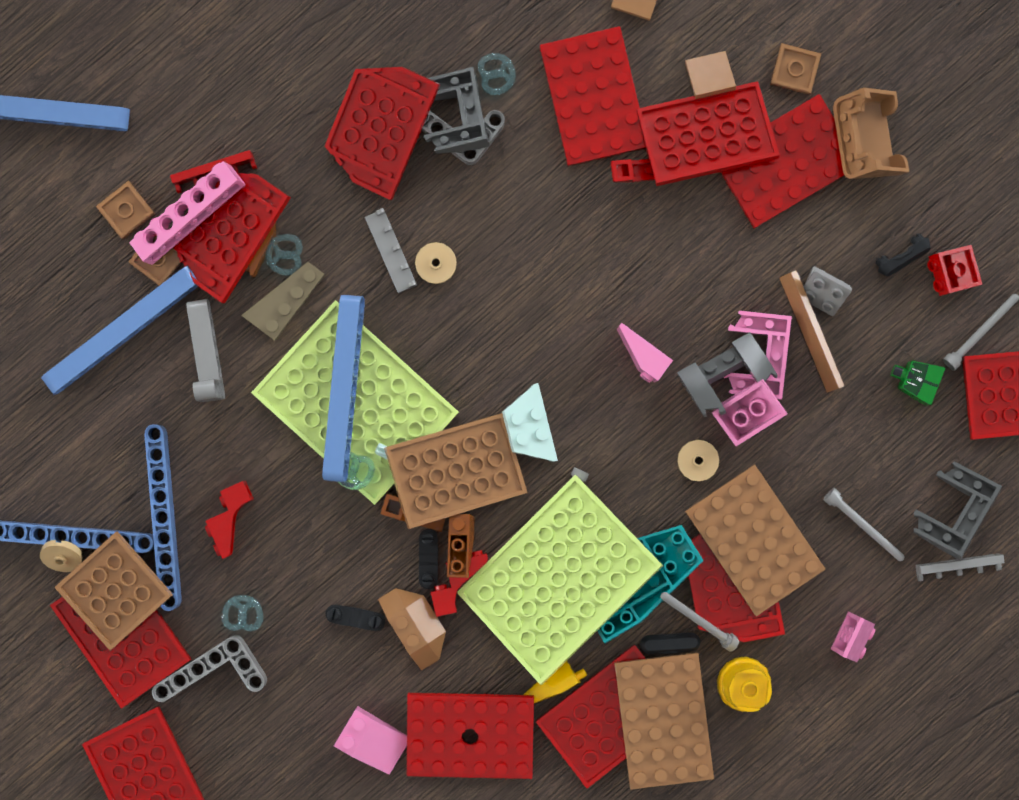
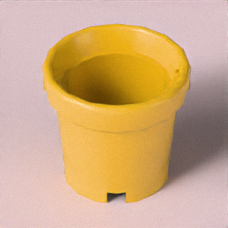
(744, 684)

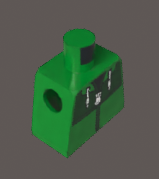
(919, 380)

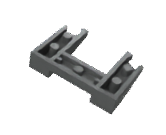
(473, 132)
(743, 353)
(982, 497)

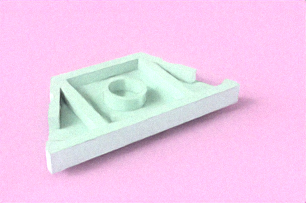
(529, 426)

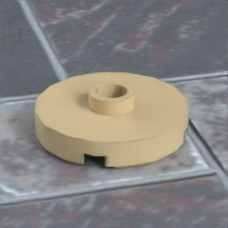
(431, 273)
(687, 463)
(61, 556)

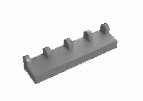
(390, 251)
(955, 564)

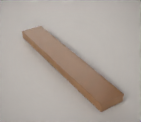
(811, 331)

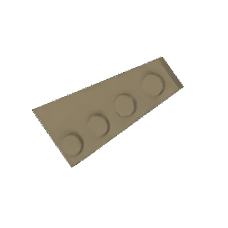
(283, 302)

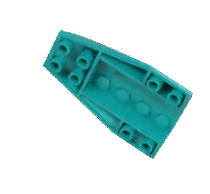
(679, 560)

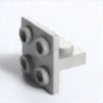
(826, 291)

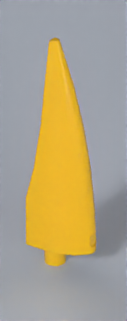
(558, 683)

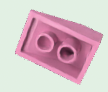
(646, 357)
(749, 412)
(853, 637)
(372, 741)

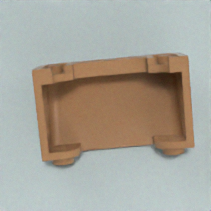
(865, 134)

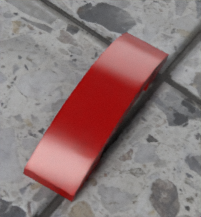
(631, 171)

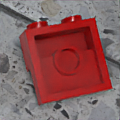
(954, 270)

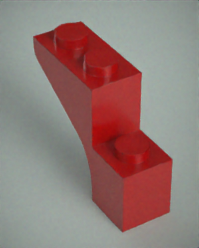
(223, 525)
(445, 597)

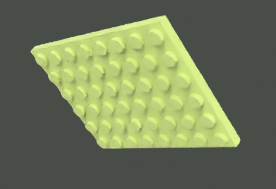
(389, 402)
(559, 579)

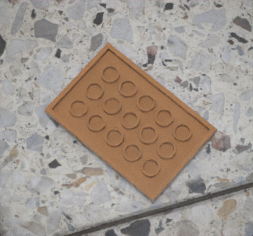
(455, 470)
(755, 540)
(664, 720)

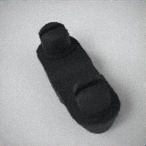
(919, 248)
(428, 559)
(355, 617)
(670, 643)

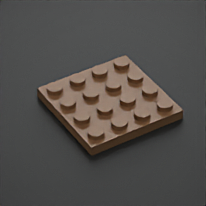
(113, 590)

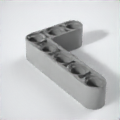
(492, 131)
(206, 352)
(209, 665)

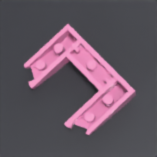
(778, 332)

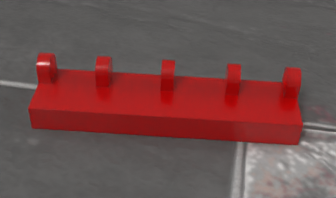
(198, 172)

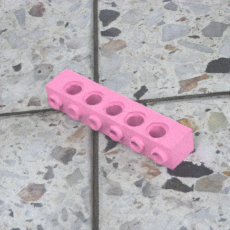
(198, 211)

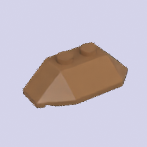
(414, 625)

